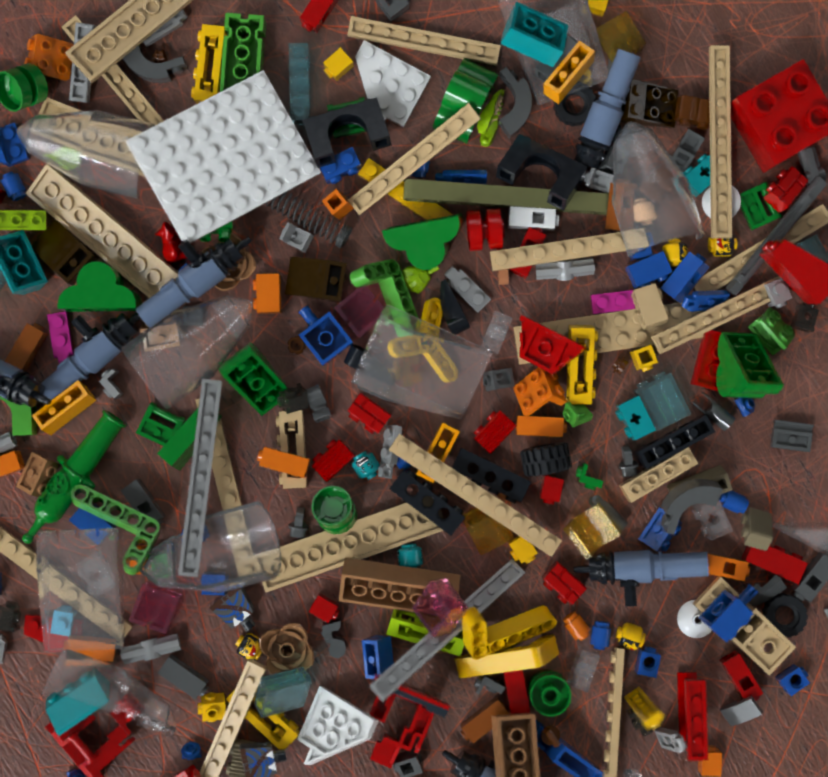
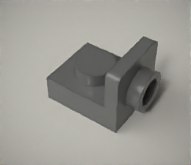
(498, 379)
(492, 684)

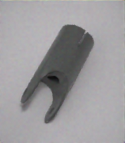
(717, 413)
(615, 516)

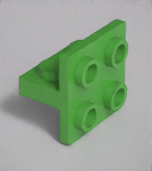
(772, 331)

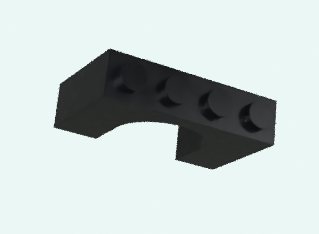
(364, 114)
(528, 152)

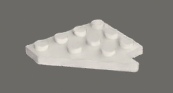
(391, 81)
(334, 726)

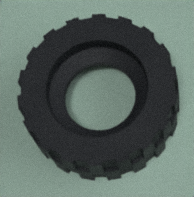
(575, 118)
(795, 604)

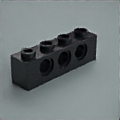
(674, 441)
(519, 484)
(447, 524)

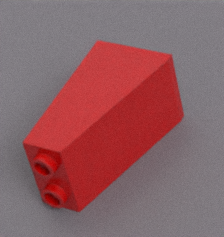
(799, 269)

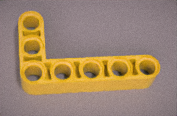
(485, 640)
(509, 659)

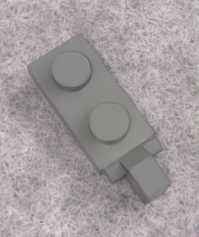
(388, 458)

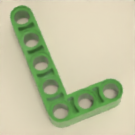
(390, 280)
(121, 521)

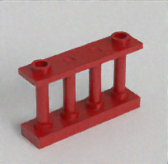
(692, 714)

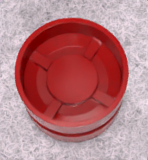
(479, 230)

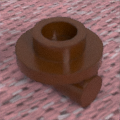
(550, 735)

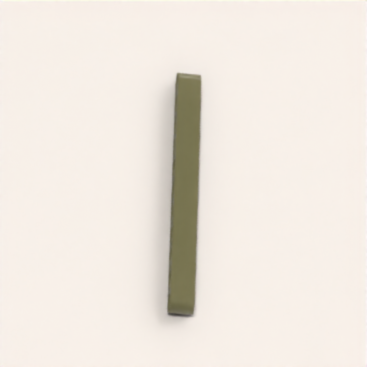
(499, 196)

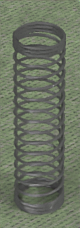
(340, 239)

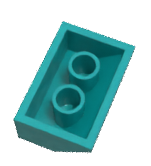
(535, 34)
(20, 264)
(66, 711)

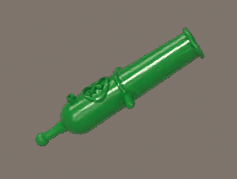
(75, 471)

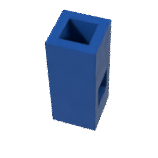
(685, 276)

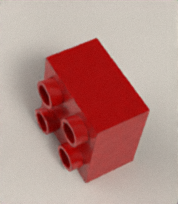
(782, 116)

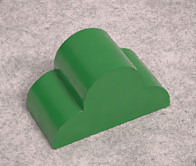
(468, 85)
(425, 240)
(98, 290)
(745, 367)
(253, 378)

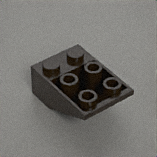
(650, 105)
(63, 252)
(316, 279)

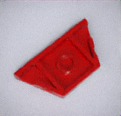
(546, 347)

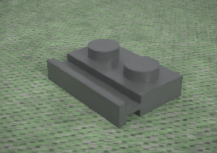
(791, 435)

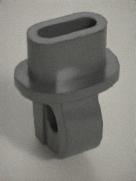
(628, 465)
(298, 527)

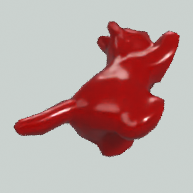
(170, 243)

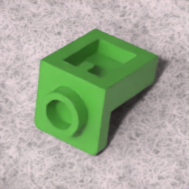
(576, 414)

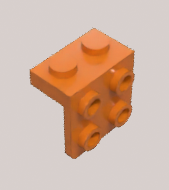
(49, 56)
(537, 390)

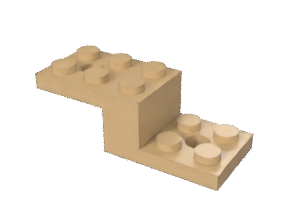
(755, 634)

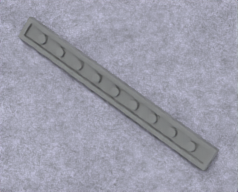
(200, 478)
(430, 646)

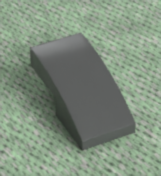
(687, 149)
(768, 591)
(741, 711)

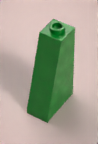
(181, 444)

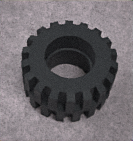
(546, 459)

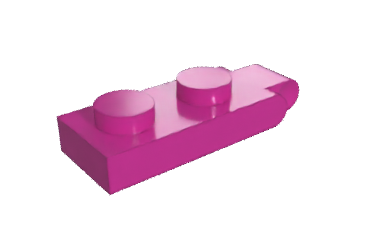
(612, 302)
(60, 335)

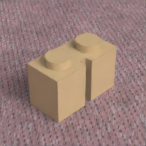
(650, 305)

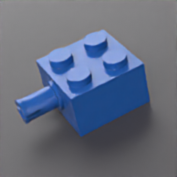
(324, 336)
(729, 613)

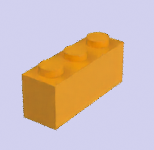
(569, 72)
(64, 407)
(440, 445)

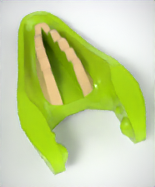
(488, 124)

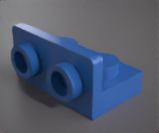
(11, 147)
(655, 535)

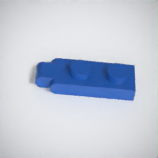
(463, 176)
(704, 300)

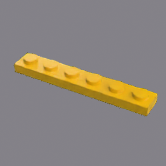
(424, 209)
(644, 708)

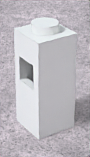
(532, 217)

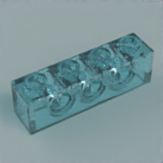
(299, 82)

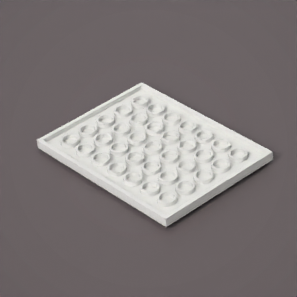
(223, 157)

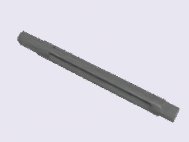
(777, 233)

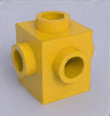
(212, 706)

